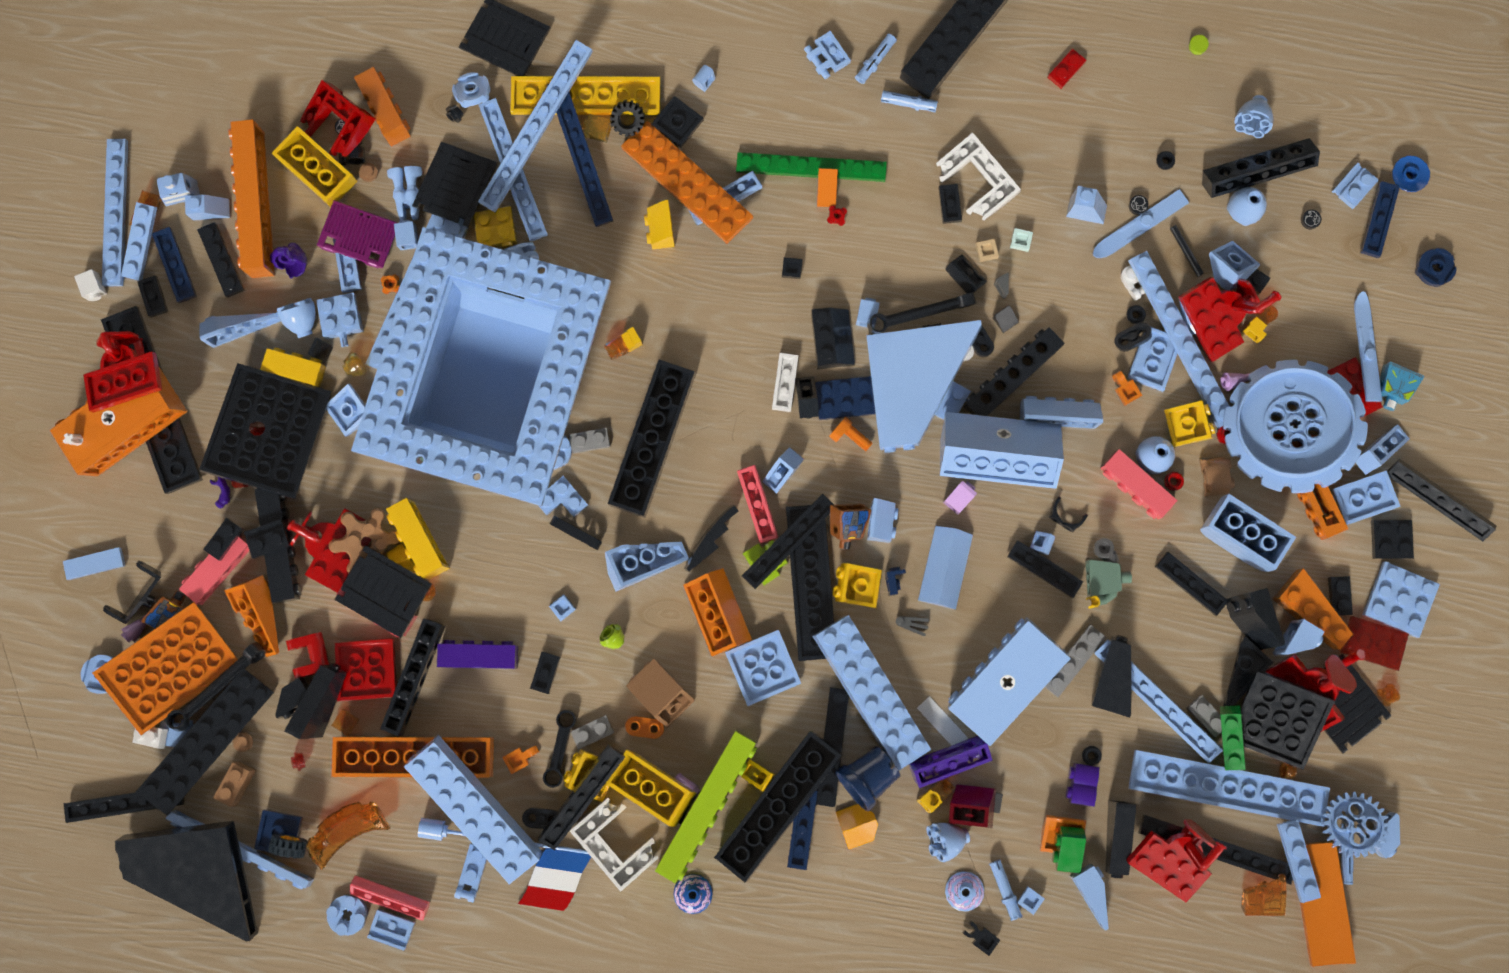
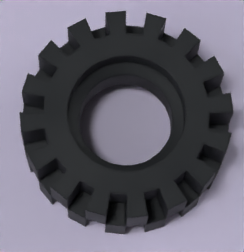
(619, 125)

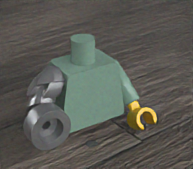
(1105, 576)

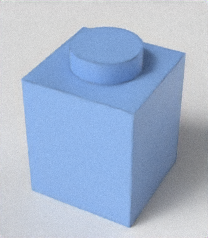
(406, 235)
(867, 309)

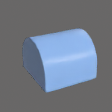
(704, 78)
(1042, 542)

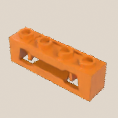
(1328, 525)

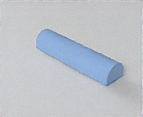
(738, 190)

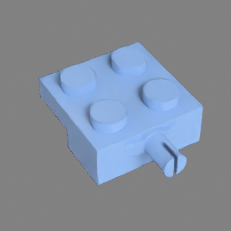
(339, 317)

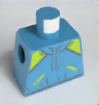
(1398, 384)

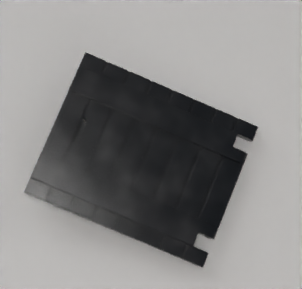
(503, 36)
(454, 184)
(382, 590)
(1360, 712)

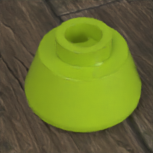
(612, 637)

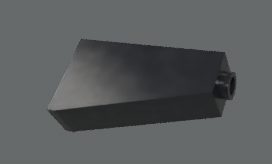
(1114, 682)
(317, 703)
(1119, 837)

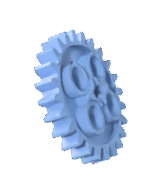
(1343, 837)

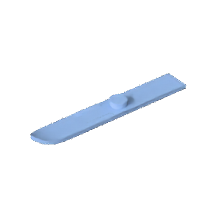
(1140, 225)
(1367, 348)

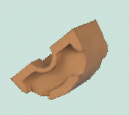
(1217, 475)

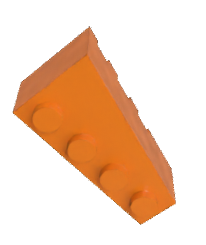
(381, 105)
(1306, 601)

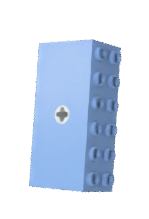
(1001, 450)
(990, 703)

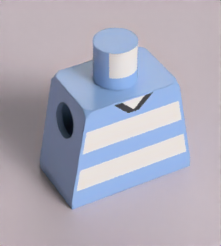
(175, 188)

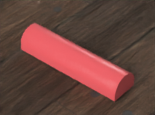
(757, 504)
(389, 898)

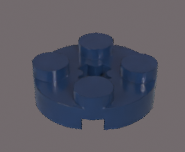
(1446, 265)

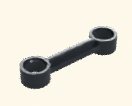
(559, 748)

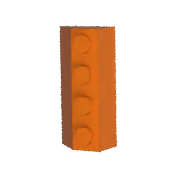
(717, 612)

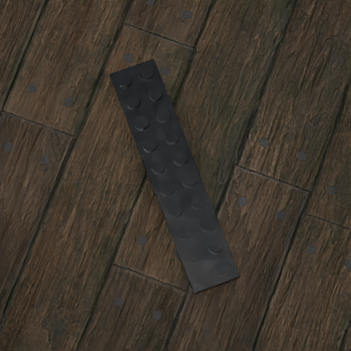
(169, 447)

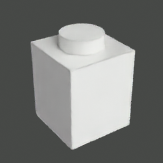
(90, 285)

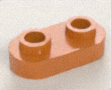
(644, 728)

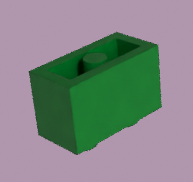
(1070, 849)

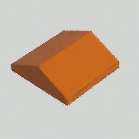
(1052, 826)

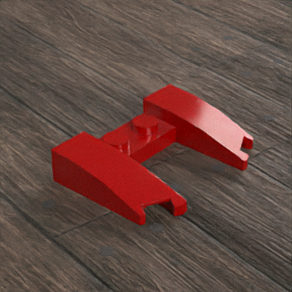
(357, 120)

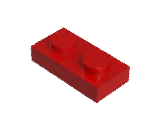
(1067, 68)

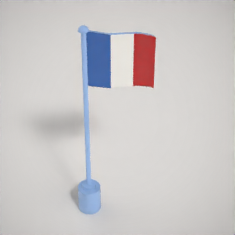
(553, 876)

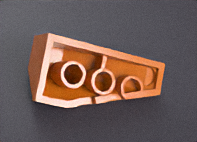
(255, 605)

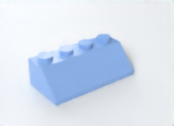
(1066, 412)

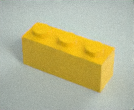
(293, 366)

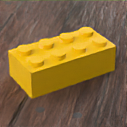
(314, 166)
(417, 539)
(651, 788)

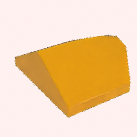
(857, 825)

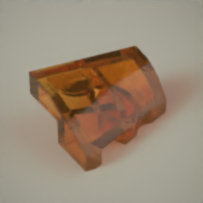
(1265, 898)

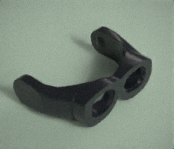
(1055, 517)

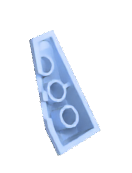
(224, 329)
(636, 563)

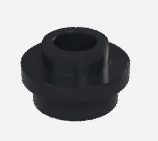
(454, 113)
(1165, 155)
(1138, 309)
(1098, 755)

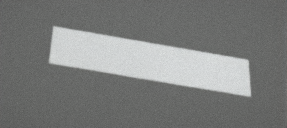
(941, 722)

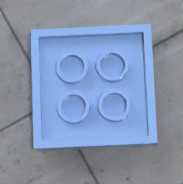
(1401, 599)
(763, 667)

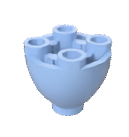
(1255, 117)
(1247, 205)
(298, 318)
(1148, 455)
(946, 840)

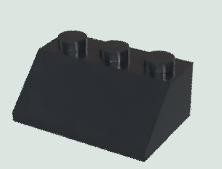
(832, 338)

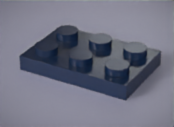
(845, 398)

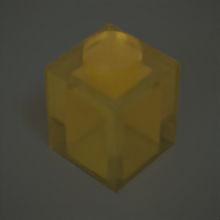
(597, 128)

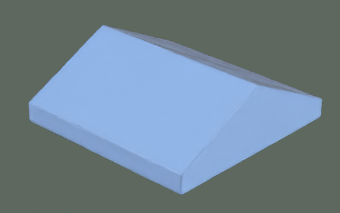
(346, 410)

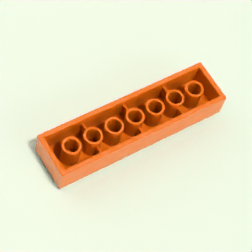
(251, 198)
(388, 755)

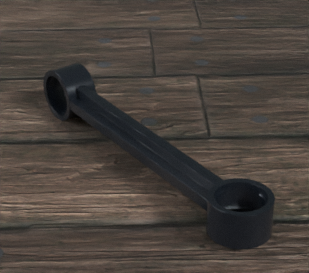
(924, 311)
(251, 655)

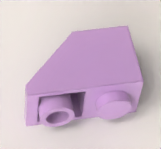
(960, 497)

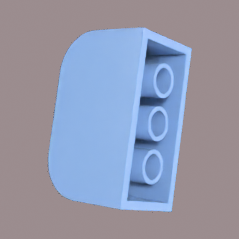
(1247, 534)

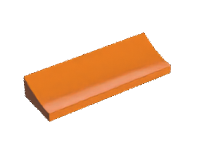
(1327, 917)

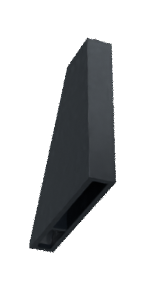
(194, 870)

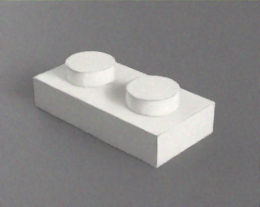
(154, 737)

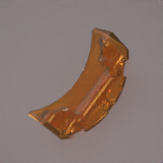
(342, 827)

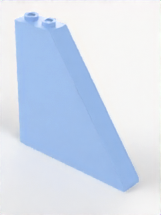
(912, 377)

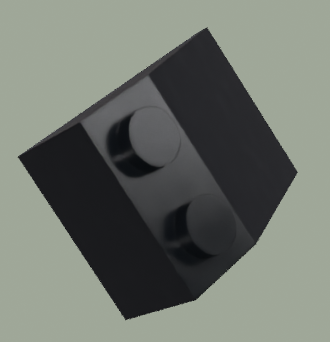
(1256, 618)

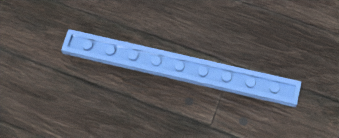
(535, 126)
(1180, 336)

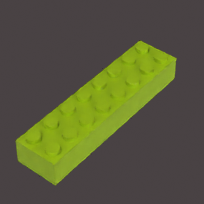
(705, 807)

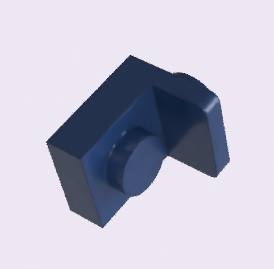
(893, 584)

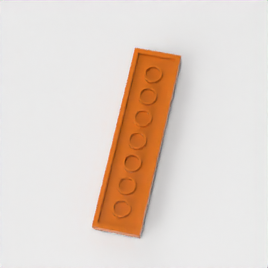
(687, 182)

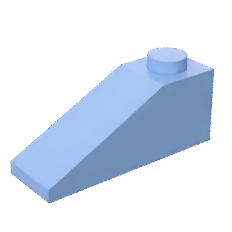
(1382, 449)
(1093, 891)

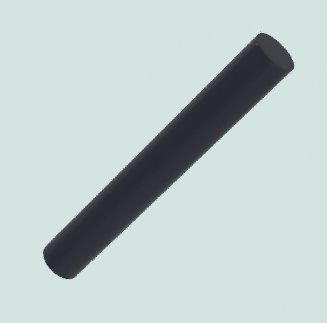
(1187, 251)

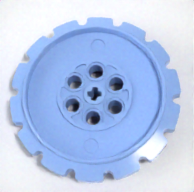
(1278, 461)

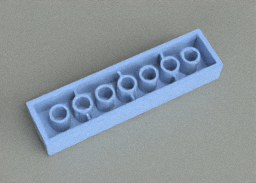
(871, 692)
(473, 809)

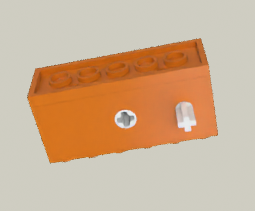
(105, 437)

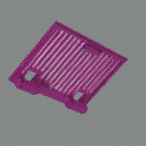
(357, 234)

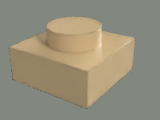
(987, 250)

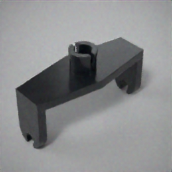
(142, 598)

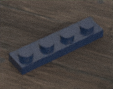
(1379, 219)
(174, 265)
(802, 836)

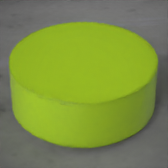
(1198, 44)

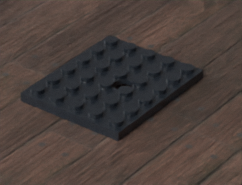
(282, 452)

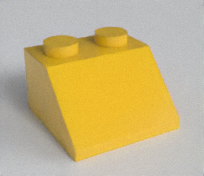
(660, 226)

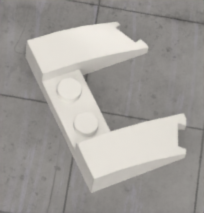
(1003, 185)
(587, 835)

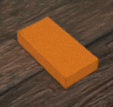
(827, 187)

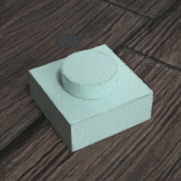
(1021, 240)

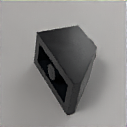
(807, 397)

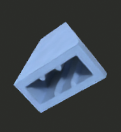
(1087, 205)

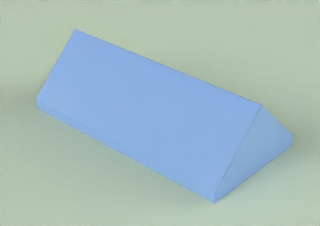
(945, 567)

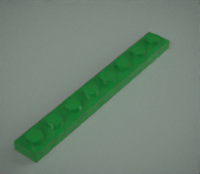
(809, 166)

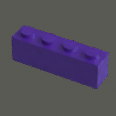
(476, 655)

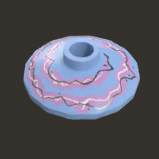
(954, 889)

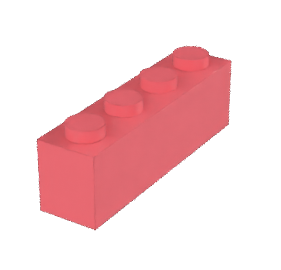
(1138, 484)
(212, 573)

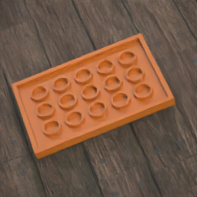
(166, 668)

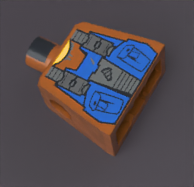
(848, 522)
(164, 609)

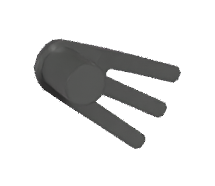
(905, 622)

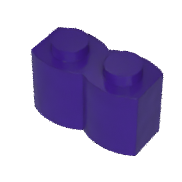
(1083, 784)

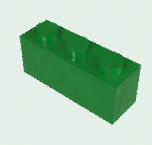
(1232, 737)

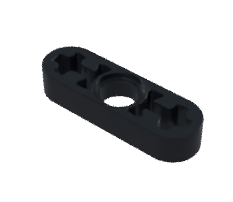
(575, 532)

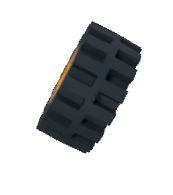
(287, 846)

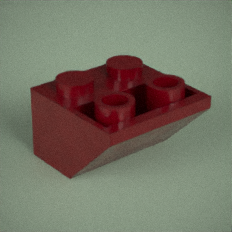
(972, 806)

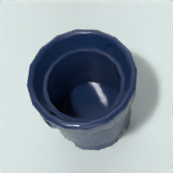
(868, 777)

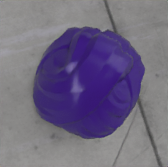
(290, 258)

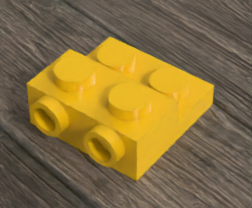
(495, 228)
(1189, 423)
(857, 585)
(581, 764)

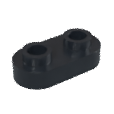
(1132, 336)
(983, 339)
(542, 817)

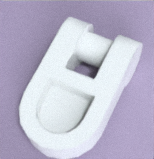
(1129, 280)

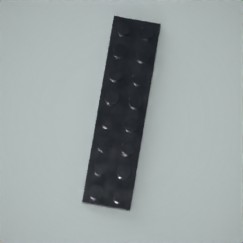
(810, 587)
(205, 742)

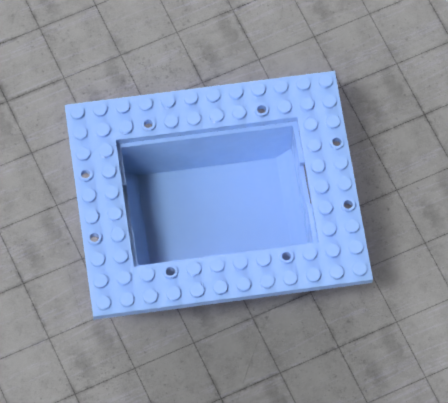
(511, 347)

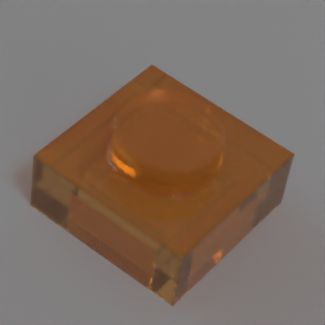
(345, 722)

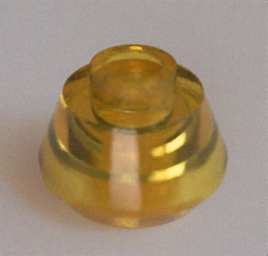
(354, 365)

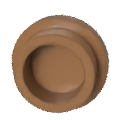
(368, 172)
(243, 742)

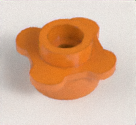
(386, 280)

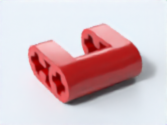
(316, 650)

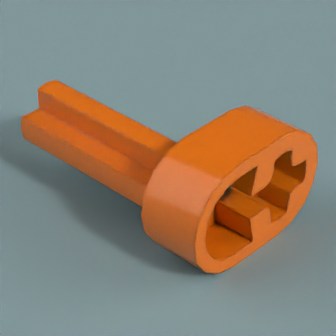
(845, 427)

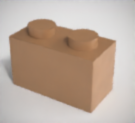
(234, 784)

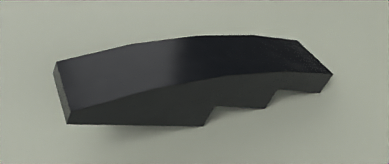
(706, 544)

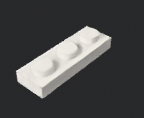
(785, 382)

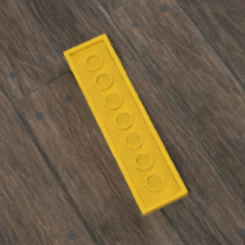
(589, 93)

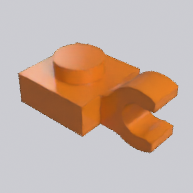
(1127, 390)
(518, 759)

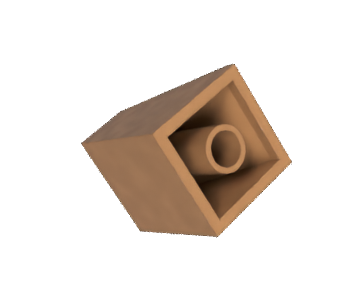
(660, 693)

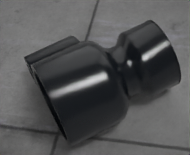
(356, 157)

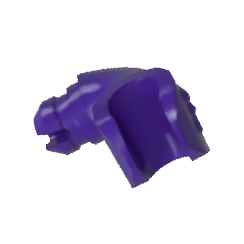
(224, 497)

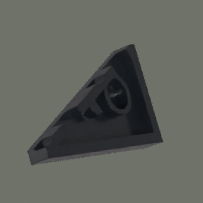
(1246, 664)

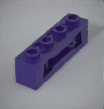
(950, 761)

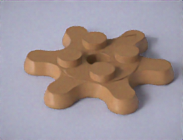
(359, 529)

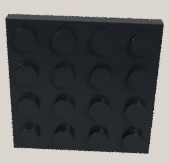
(1283, 718)

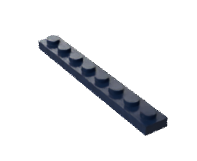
(583, 162)

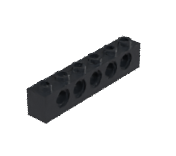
(1260, 167)
(1051, 343)
(412, 677)

